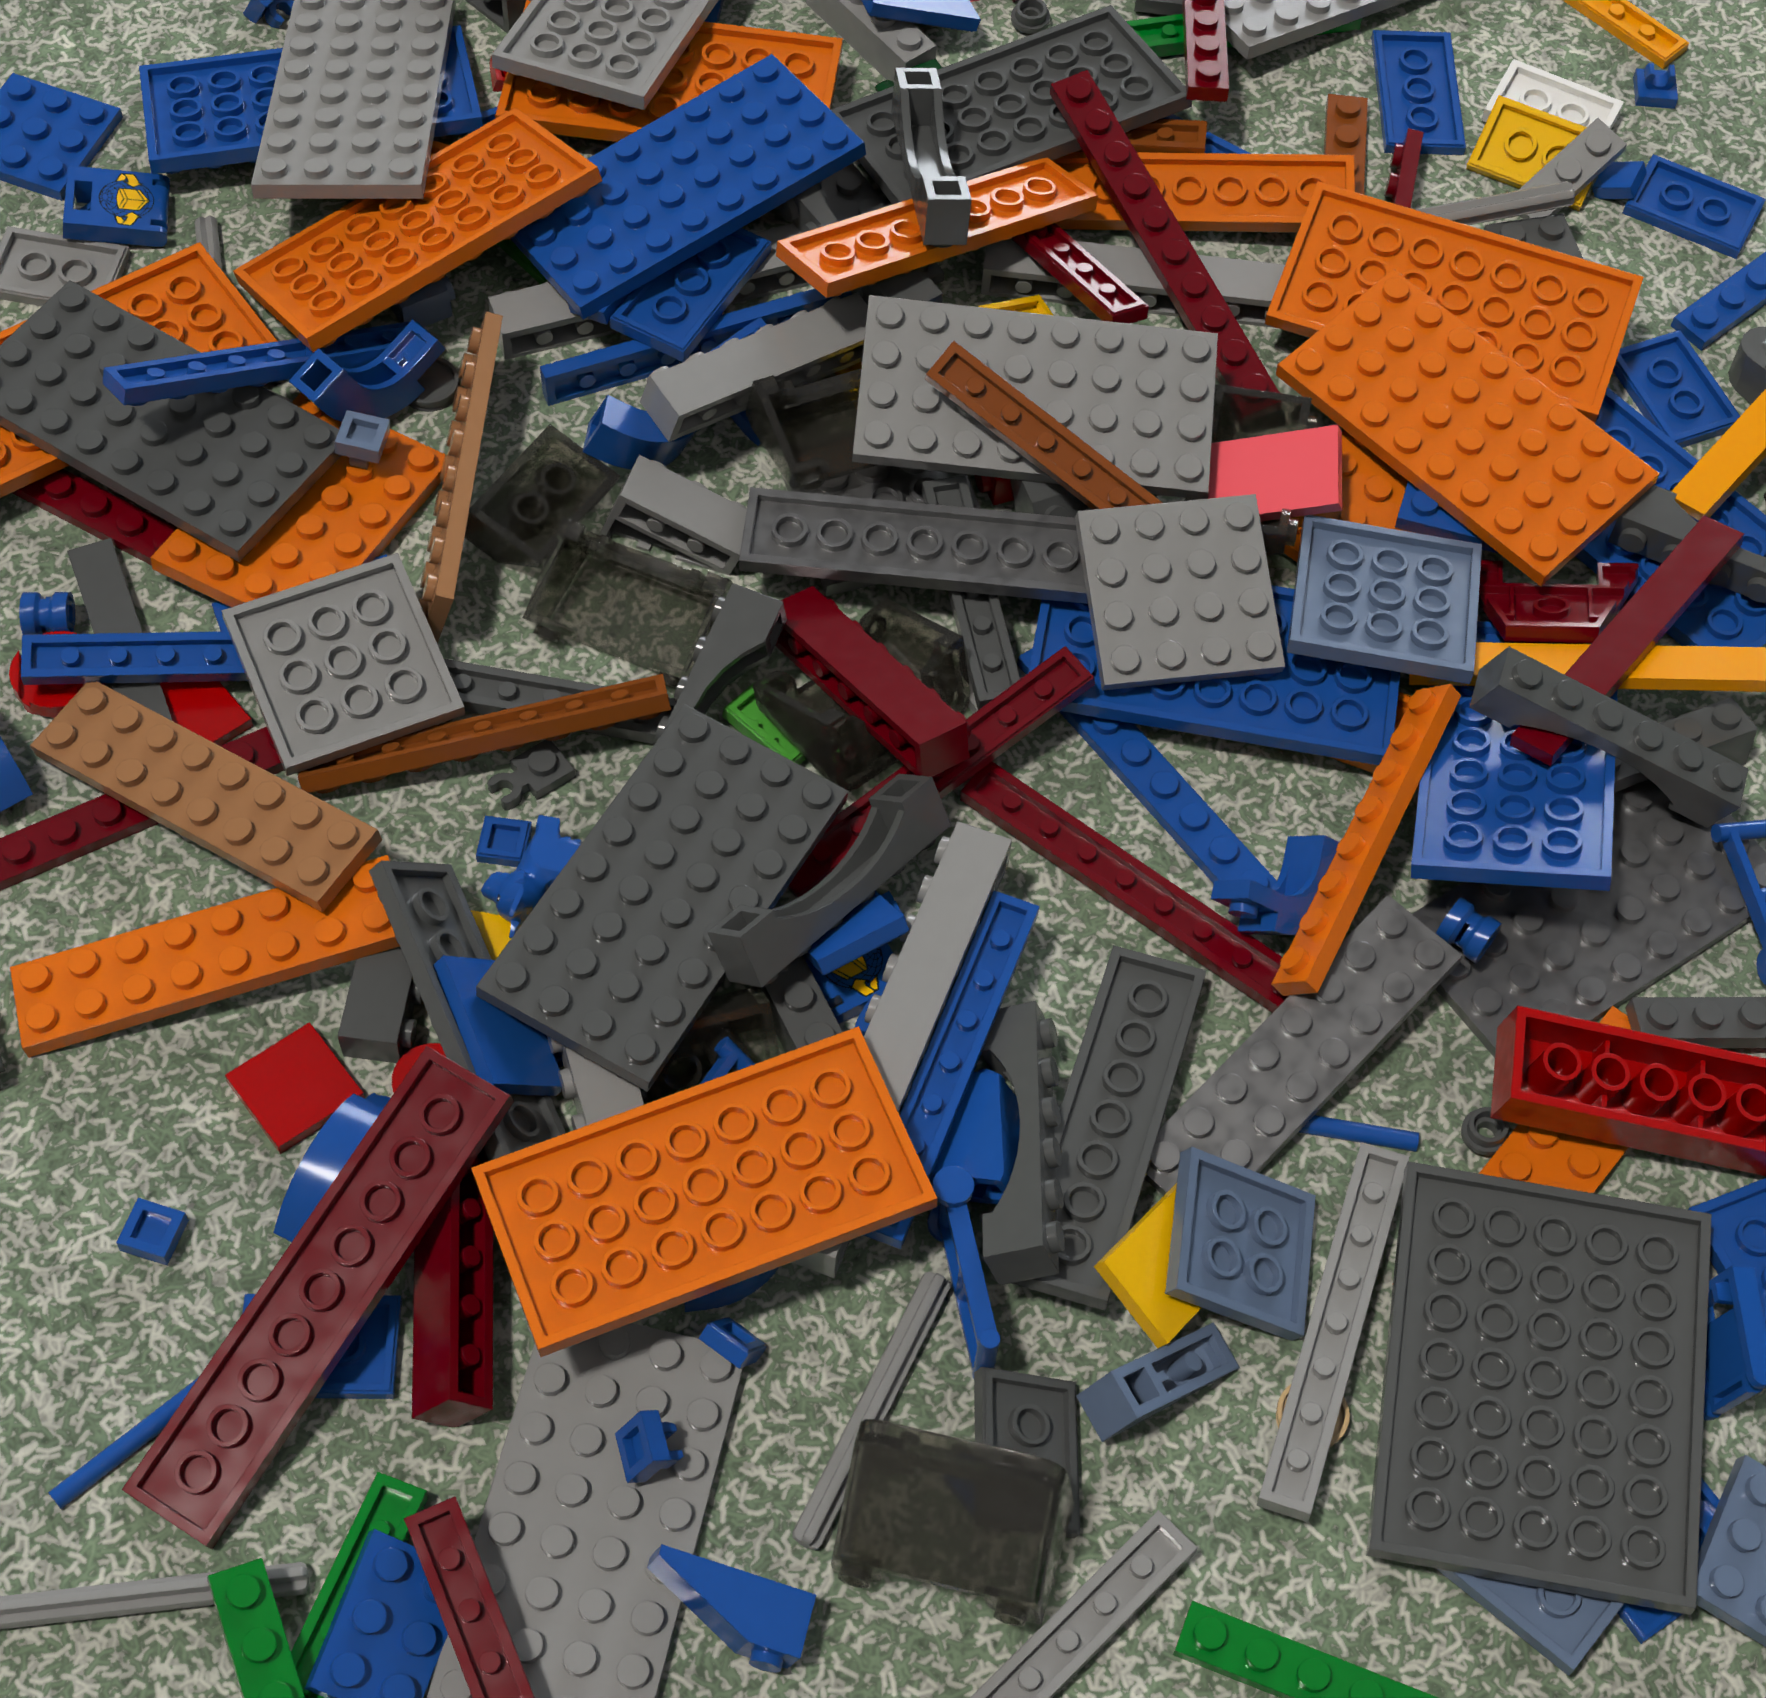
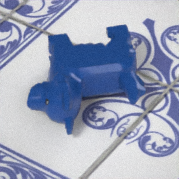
(540, 865)

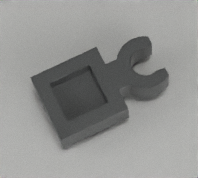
(535, 770)

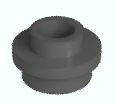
(1030, 16)
(1481, 1119)

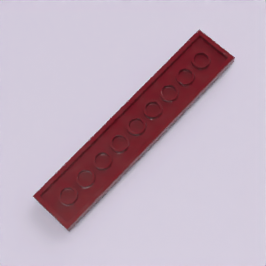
(317, 1298)

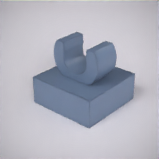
(362, 438)

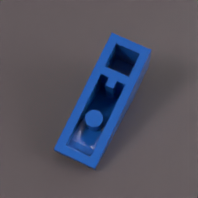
(743, 1609)

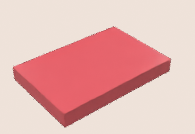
(1283, 469)

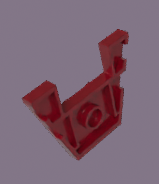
(1554, 610)

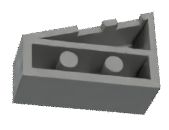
(678, 516)

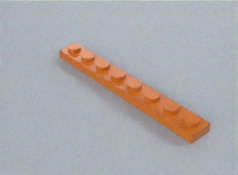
(1365, 841)

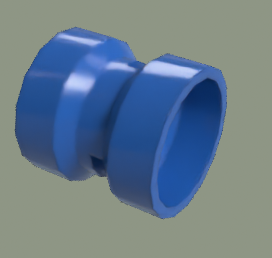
(46, 614)
(1478, 935)

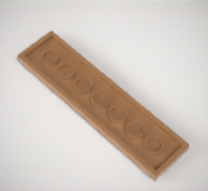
(459, 473)
(207, 794)

